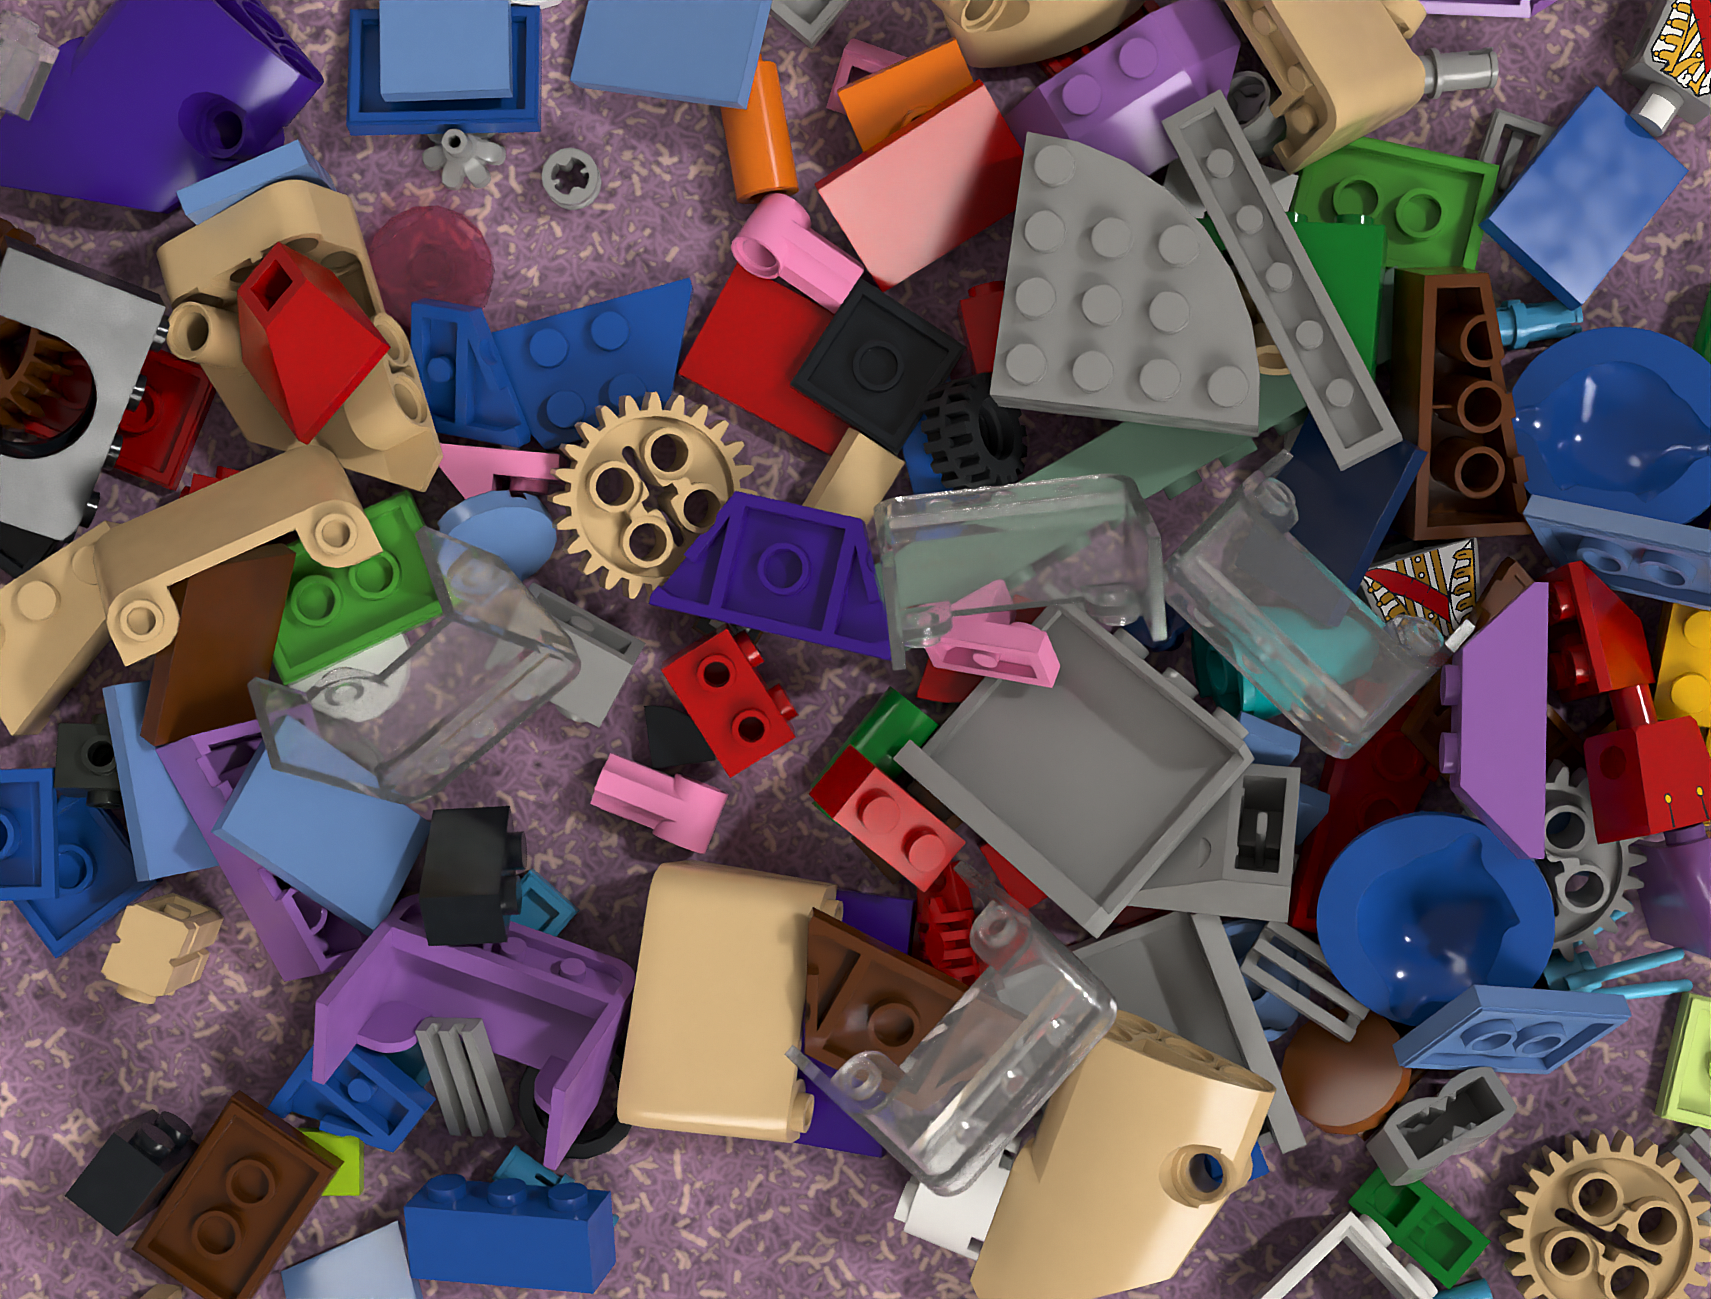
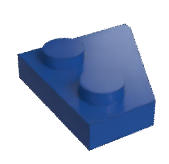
(464, 374)
(360, 1099)

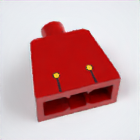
(1647, 772)

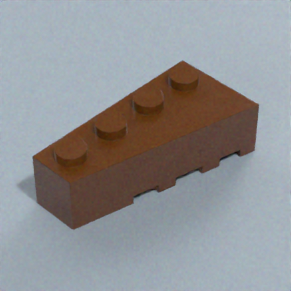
(1455, 406)

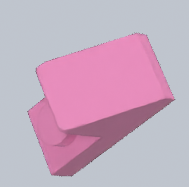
(482, 469)
(997, 649)

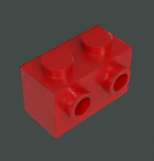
(730, 698)

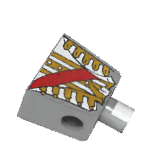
(1672, 65)
(1424, 580)

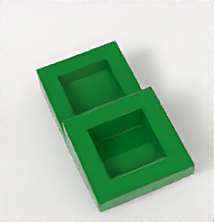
(1421, 1226)

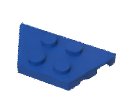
(593, 356)

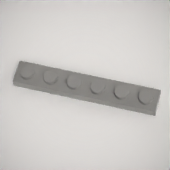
(1282, 281)

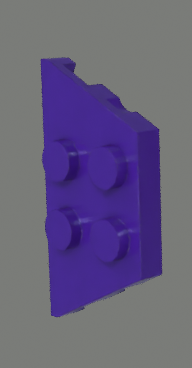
(784, 575)

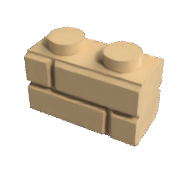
(161, 946)

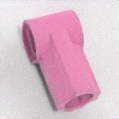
(783, 244)
(674, 807)

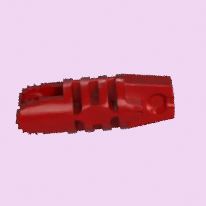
(946, 923)

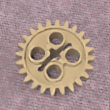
(604, 528)
(1632, 1185)

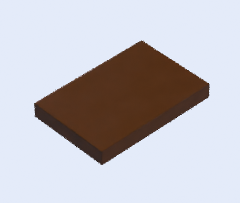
(221, 644)
(237, 1202)

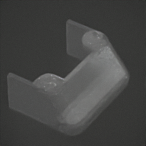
(1018, 551)
(1296, 623)
(439, 701)
(988, 1056)

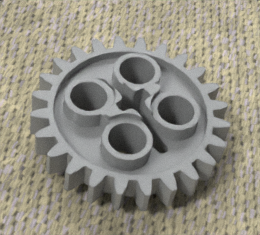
(1577, 850)

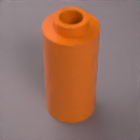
(760, 140)

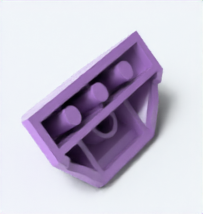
(1135, 82)
(1501, 722)

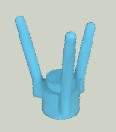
(1584, 976)

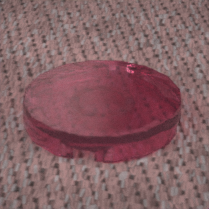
(430, 256)

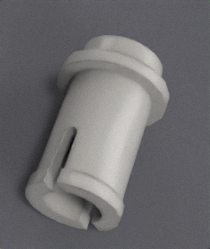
(1459, 70)

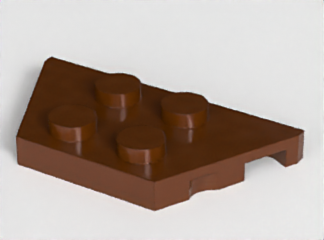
(868, 995)

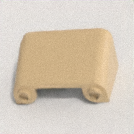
(1337, 70)
(151, 552)
(721, 1003)

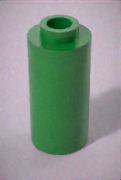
(885, 733)

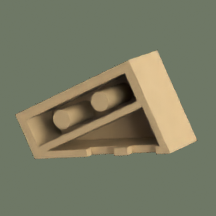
(49, 633)

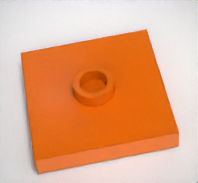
(903, 91)

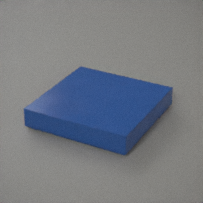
(94, 877)

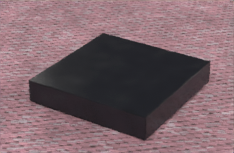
(877, 366)

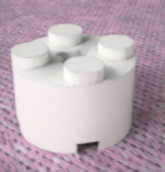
(957, 1218)

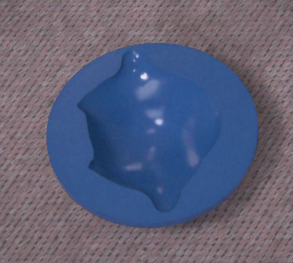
(1618, 423)
(1429, 911)

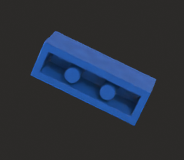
(510, 1234)

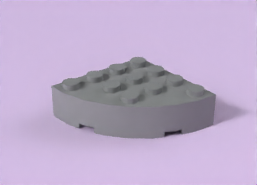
(1119, 302)

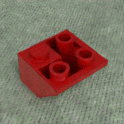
(304, 339)
(1592, 637)

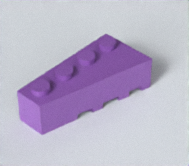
(294, 928)

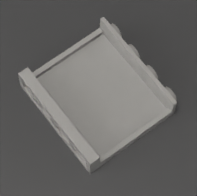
(1087, 776)
(1187, 980)

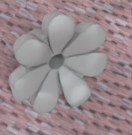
(465, 160)

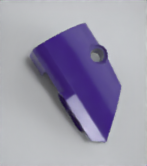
(158, 103)

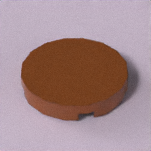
(1342, 1083)

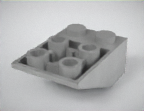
(1237, 854)

